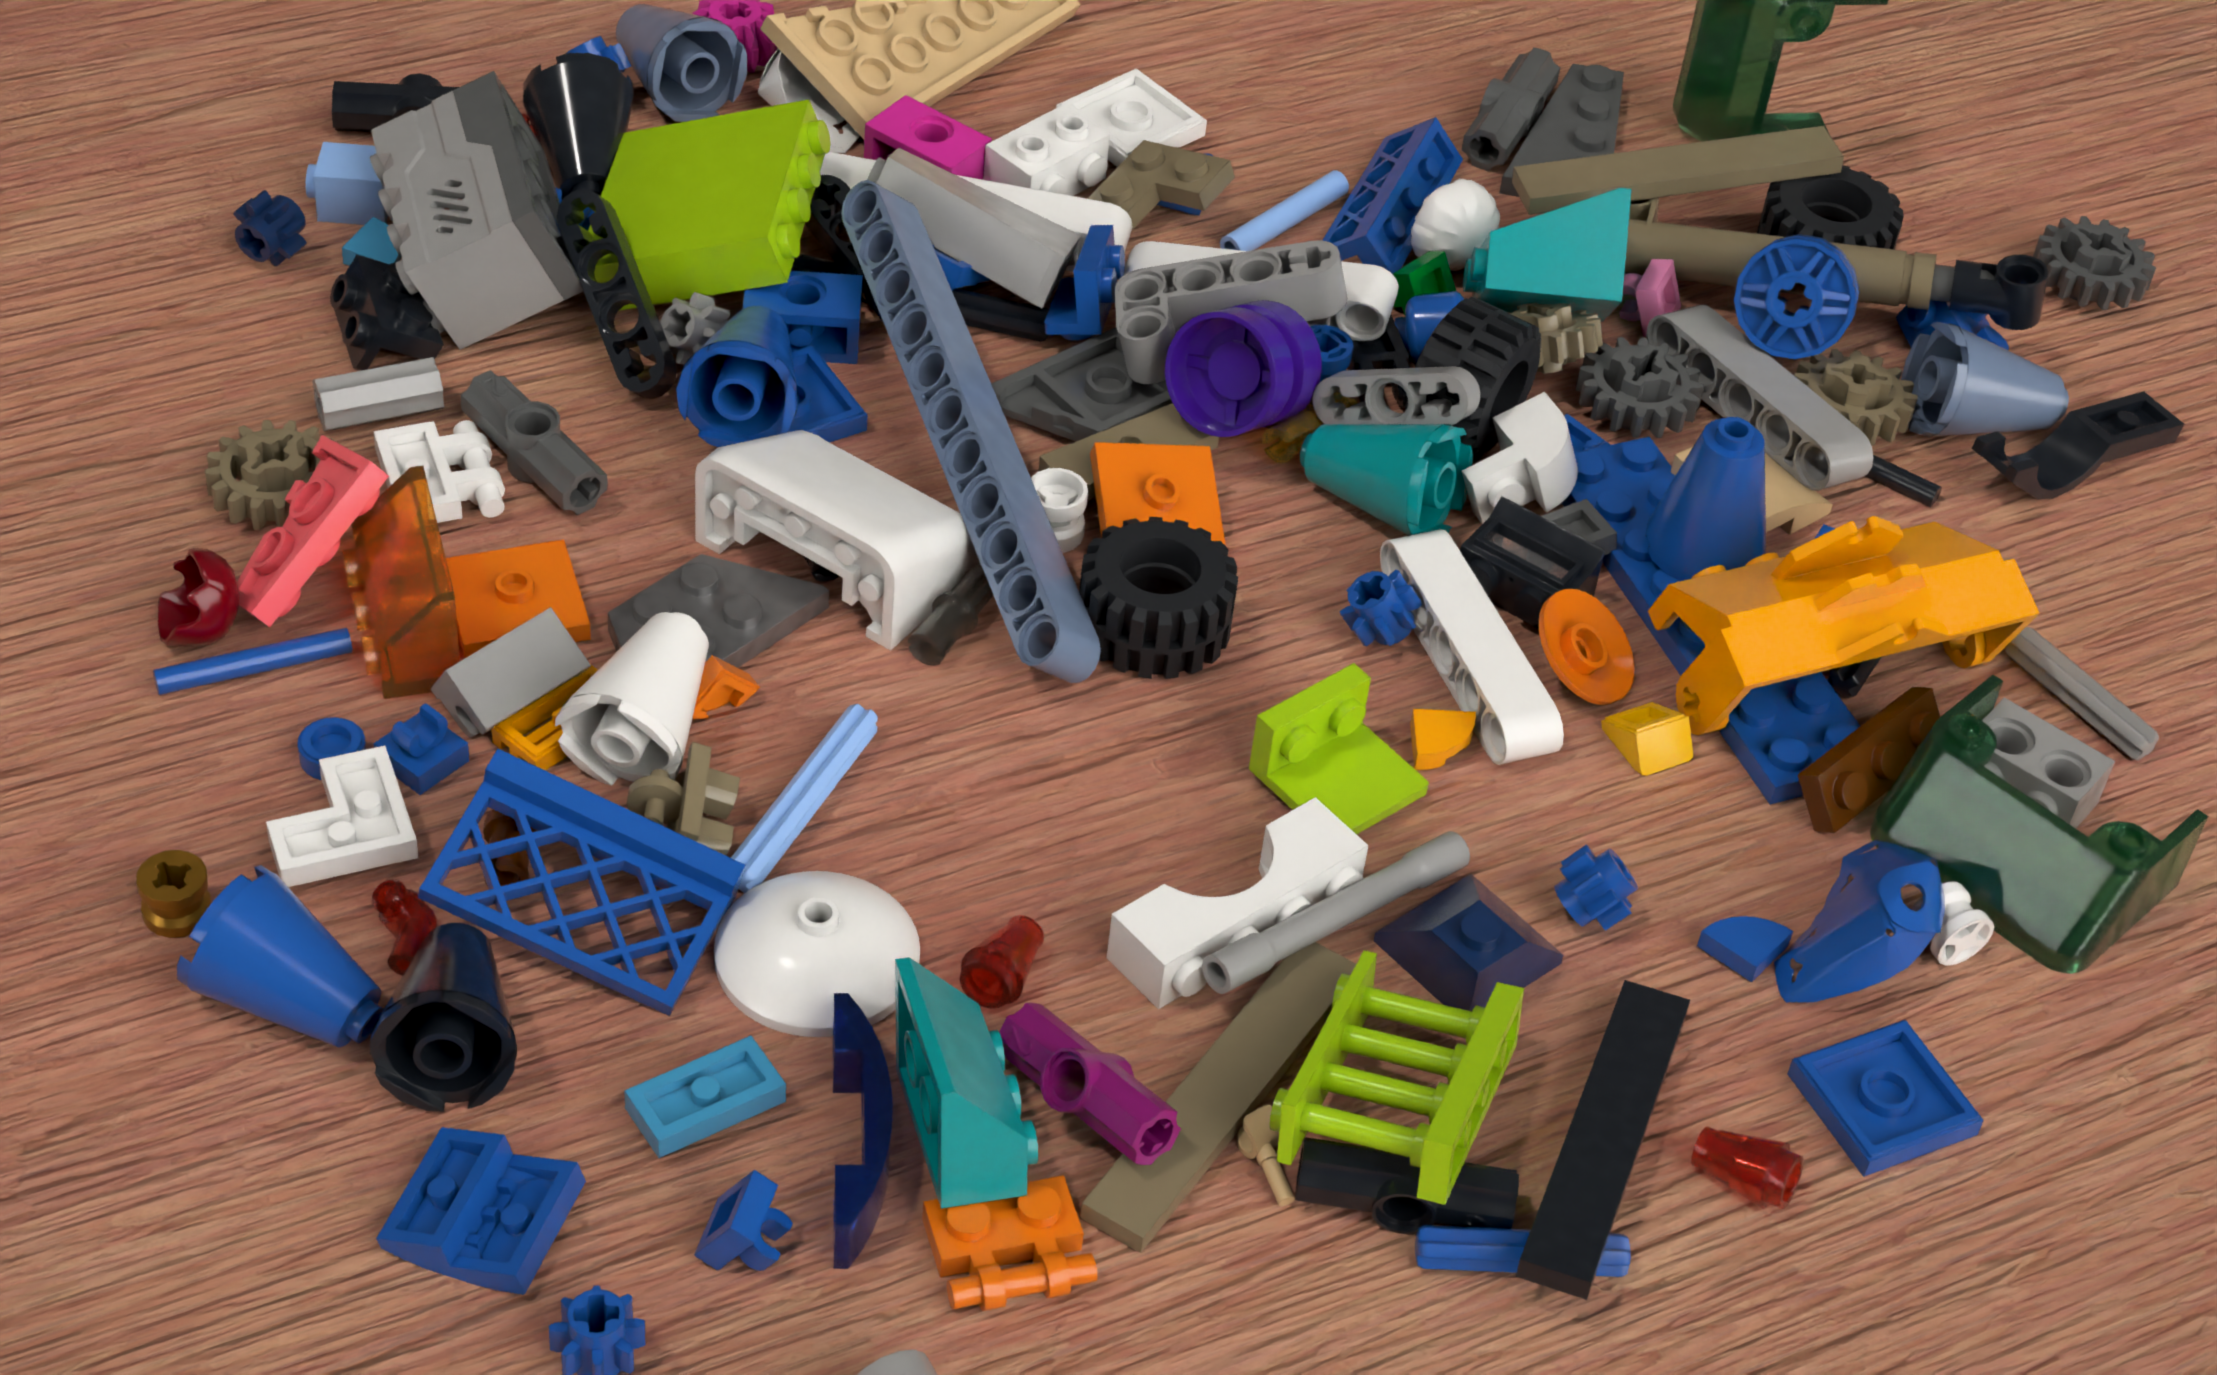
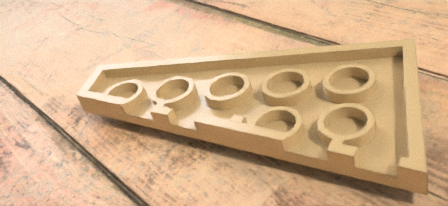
(914, 48)

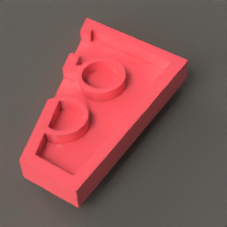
(318, 516)

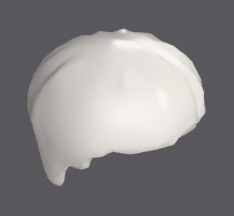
(1455, 221)

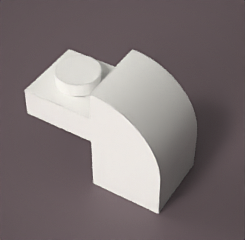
(1532, 462)

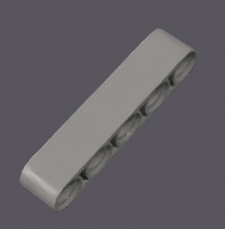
(1747, 383)

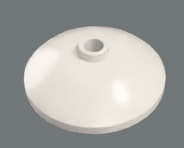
(810, 937)

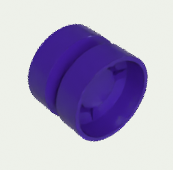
(1242, 367)

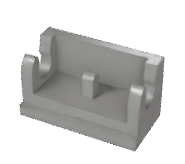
(510, 673)

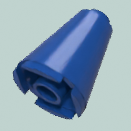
(741, 380)
(1713, 504)
(279, 963)

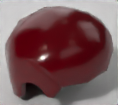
(202, 605)

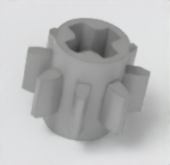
(691, 324)

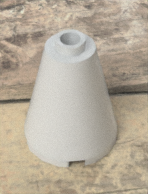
(638, 703)

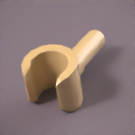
(1258, 1142)

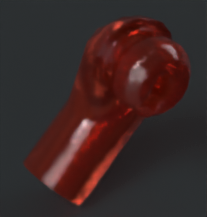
(405, 918)

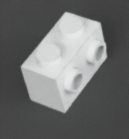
(1050, 154)

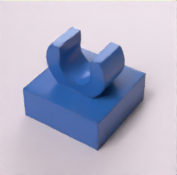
(424, 749)
(738, 1224)

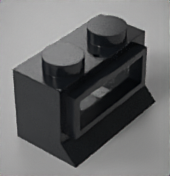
(1528, 559)

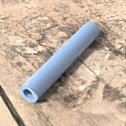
(1287, 213)

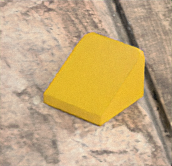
(1650, 737)

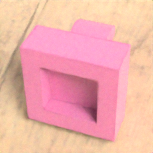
(1654, 291)

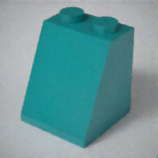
(1556, 258)

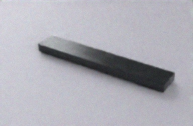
(1603, 1141)

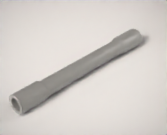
(1260, 951)

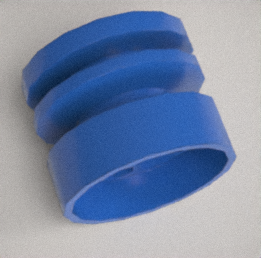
(1828, 282)

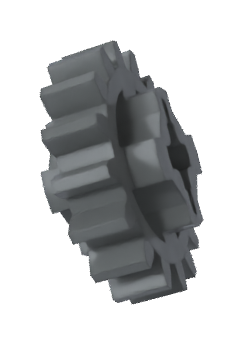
(2095, 262)
(1639, 387)

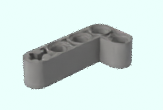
(1162, 298)

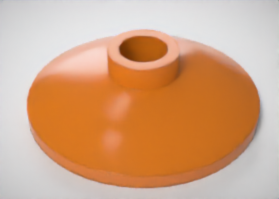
(1586, 646)

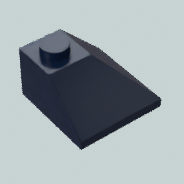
(1467, 944)

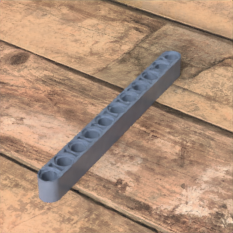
(971, 436)

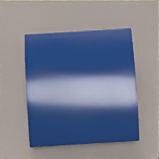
(481, 1210)

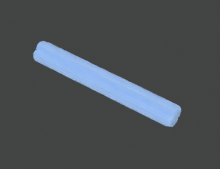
(804, 794)

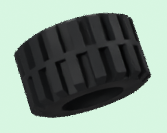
(1834, 207)
(1499, 354)
(1159, 596)

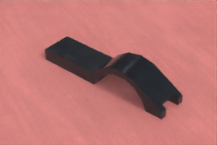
(2083, 443)

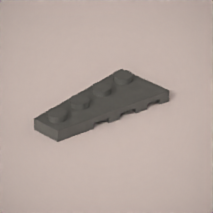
(1575, 122)

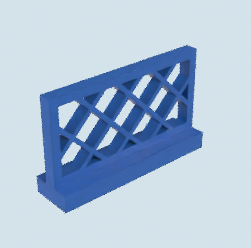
(597, 830)

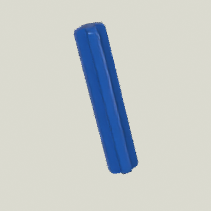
(1498, 1250)

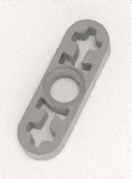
(1416, 384)

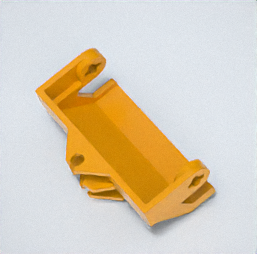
(1840, 605)

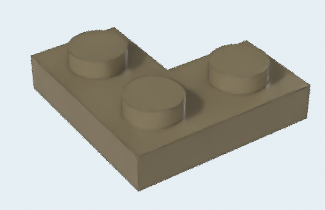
(1164, 174)

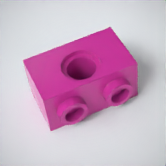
(928, 136)

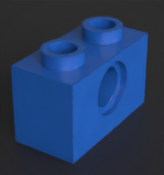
(818, 312)

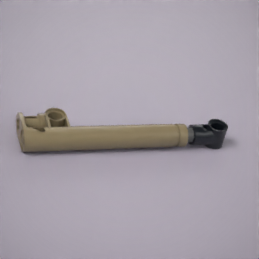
(2006, 291)

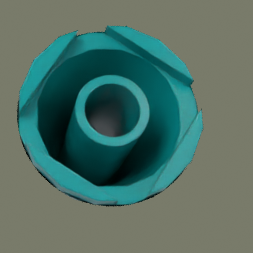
(1392, 471)

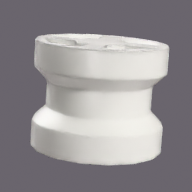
(1963, 928)

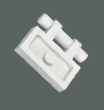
(421, 445)

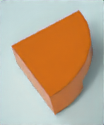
(722, 685)

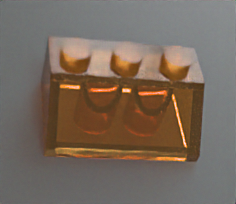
(403, 589)

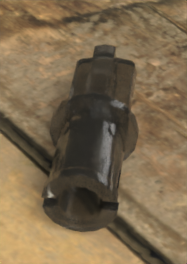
(951, 617)

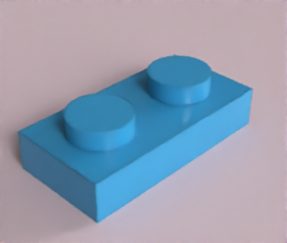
(705, 1096)

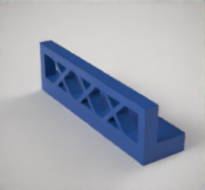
(1390, 194)

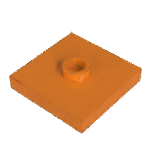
(1156, 482)
(512, 585)

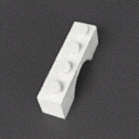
(1169, 933)

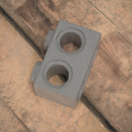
(2046, 762)

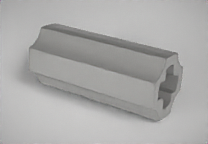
(378, 394)

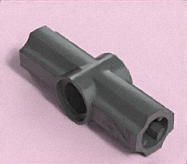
(1510, 109)
(534, 442)

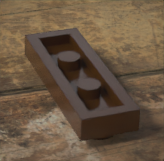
(1867, 760)

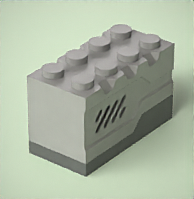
(473, 211)

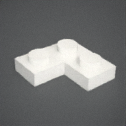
(358, 831)

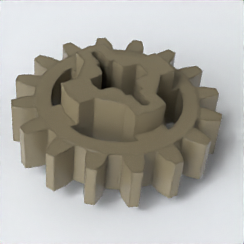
(1563, 333)
(1862, 392)
(267, 466)

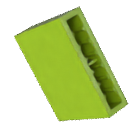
(716, 199)

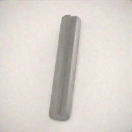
(2082, 694)

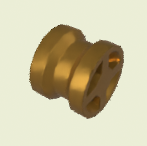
(173, 892)

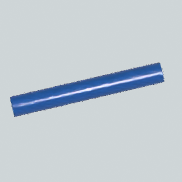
(252, 661)

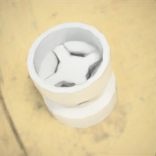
(1064, 502)

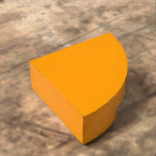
(1439, 735)

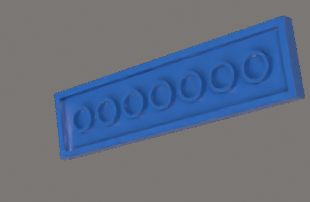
(1775, 726)

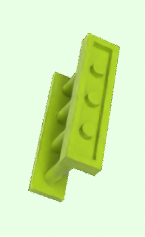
(1452, 1108)

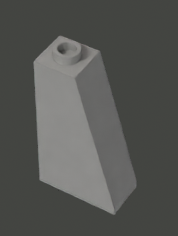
(981, 227)

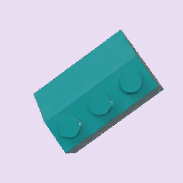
(959, 1092)

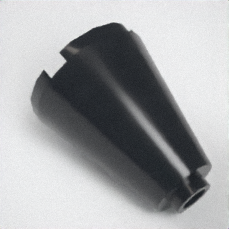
(579, 117)
(446, 1025)

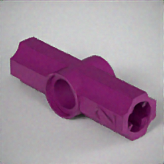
(1089, 1084)

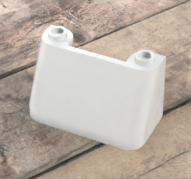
(842, 513)

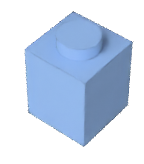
(345, 184)

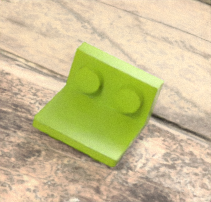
(1325, 751)

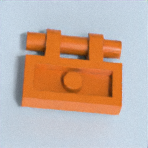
(1007, 1232)

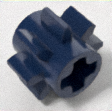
(270, 228)

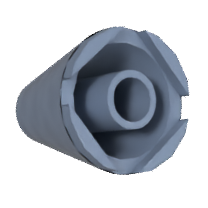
(683, 60)
(1978, 386)

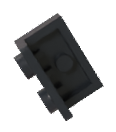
(381, 313)

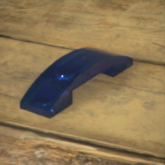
(860, 1189)

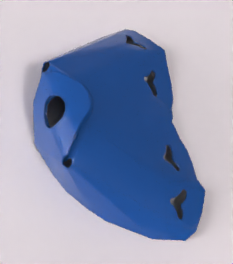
(1851, 936)

